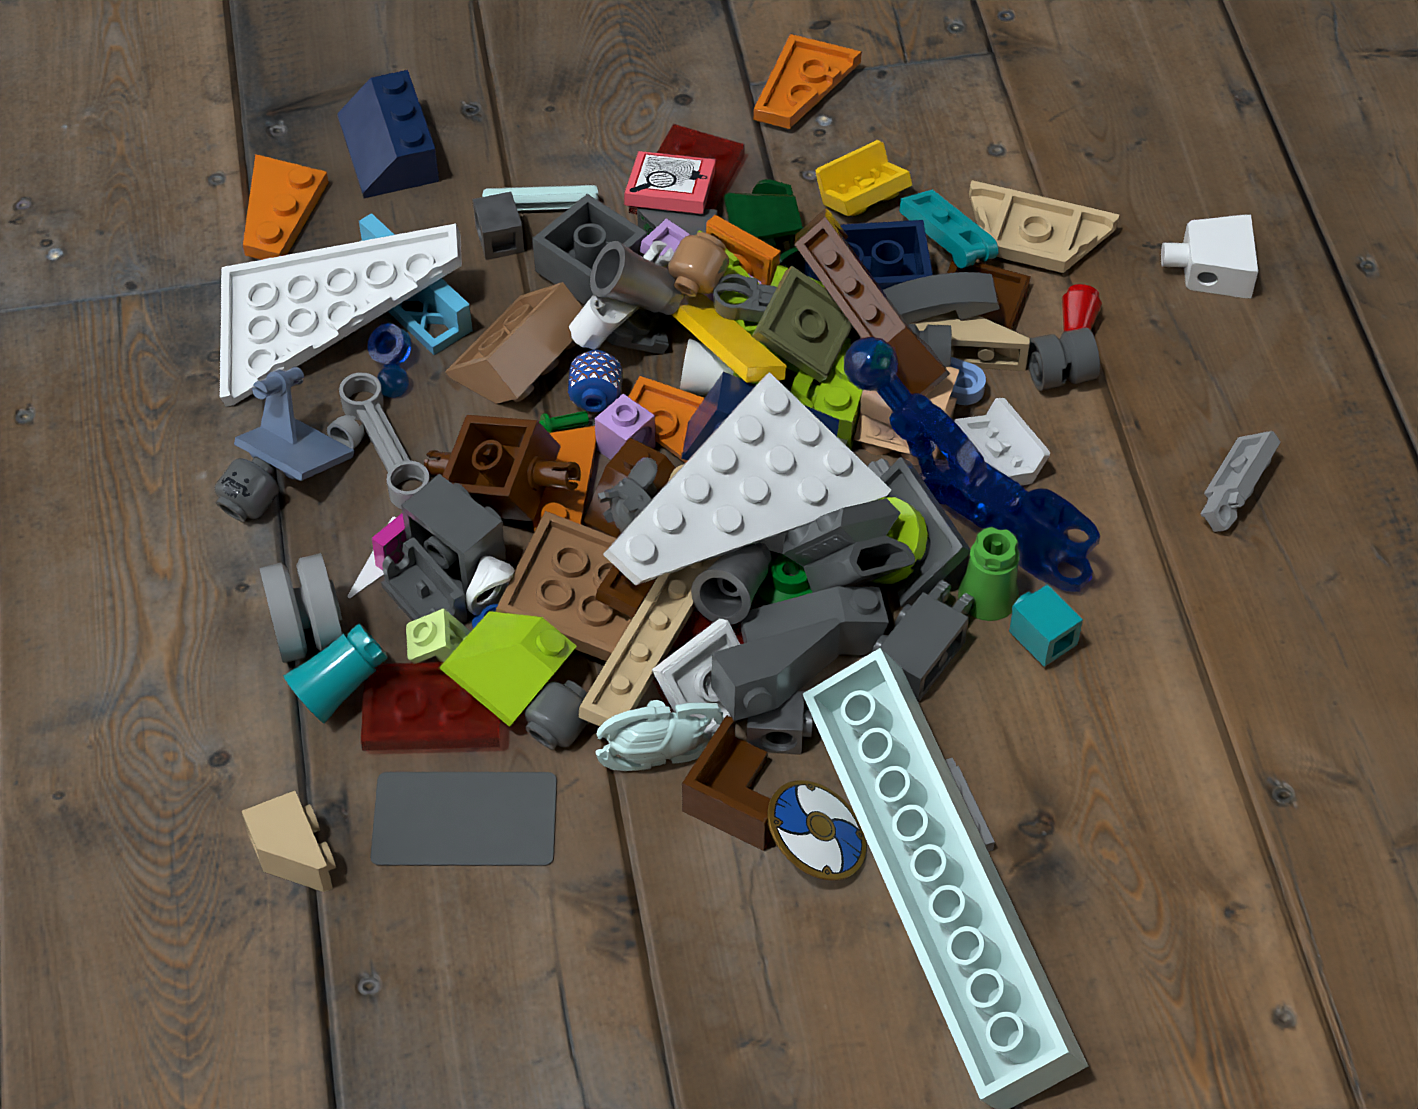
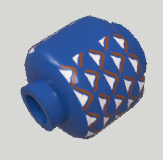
(595, 380)

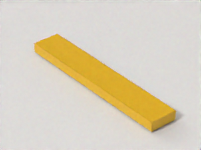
(728, 340)

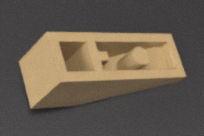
(983, 342)

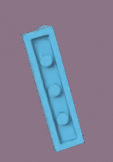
(439, 298)

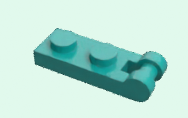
(950, 228)

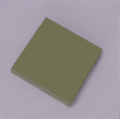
(804, 325)

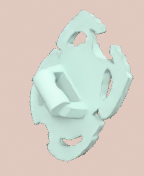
(655, 734)

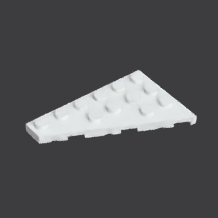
(306, 301)
(749, 481)

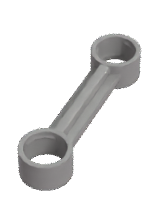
(382, 435)

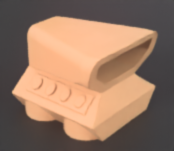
(874, 423)

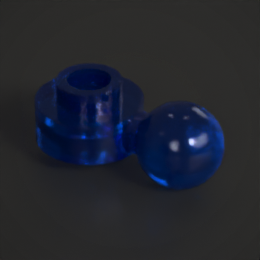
(392, 377)

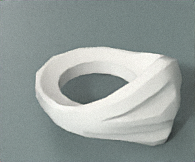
(489, 574)

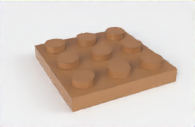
(561, 582)

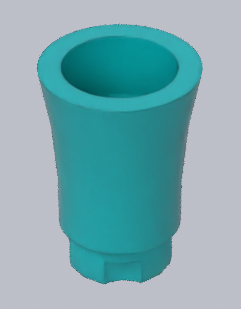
(336, 672)

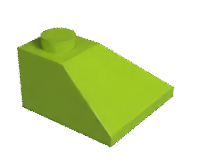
(508, 661)

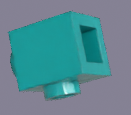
(1045, 624)

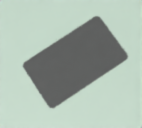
(464, 818)

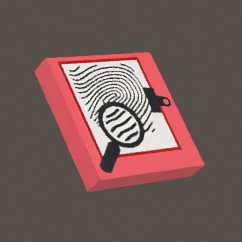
(670, 182)

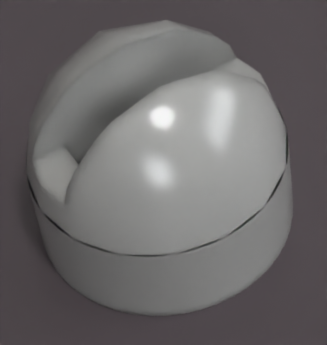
(346, 431)

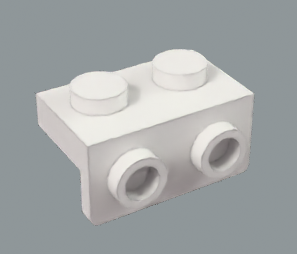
(1006, 442)

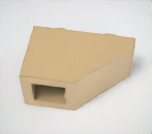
(286, 842)

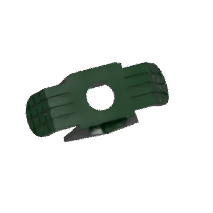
(770, 216)

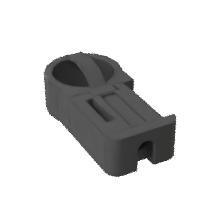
(753, 307)

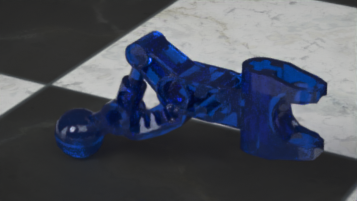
(969, 483)

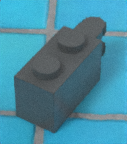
(927, 636)

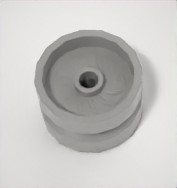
(302, 608)

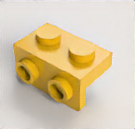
(861, 180)

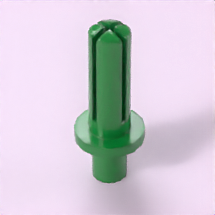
(564, 421)

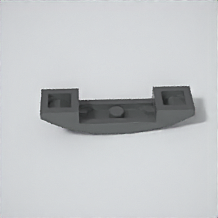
(937, 294)

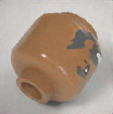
(698, 264)

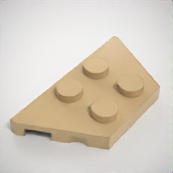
(1037, 227)

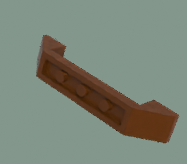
(865, 303)

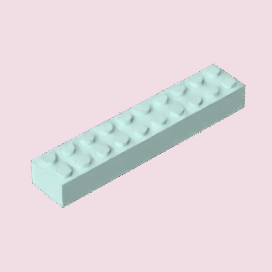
(944, 884)

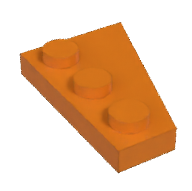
(579, 447)

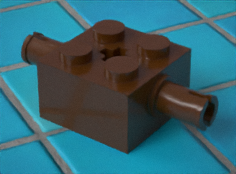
(504, 464)

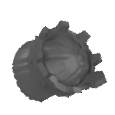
(631, 494)

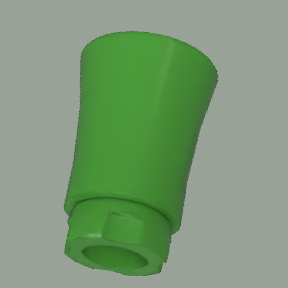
(992, 574)

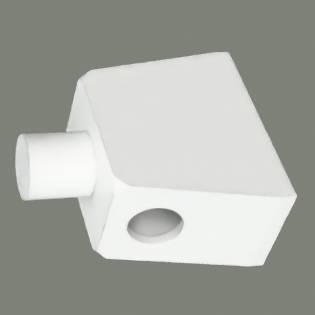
(1216, 256)

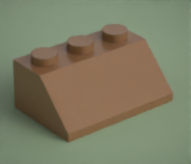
(519, 345)

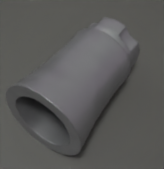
(634, 280)
(731, 583)

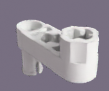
(604, 315)

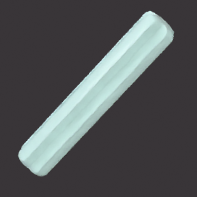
(546, 197)

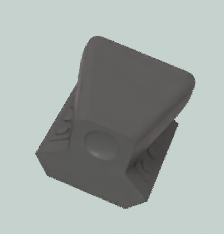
(848, 546)

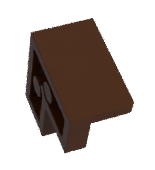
(720, 787)

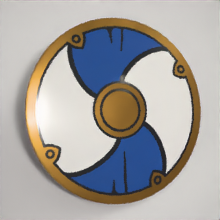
(816, 830)

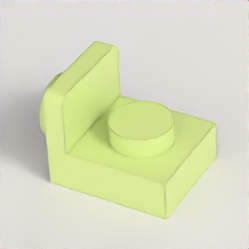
(434, 636)

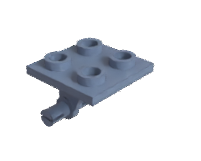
(285, 440)

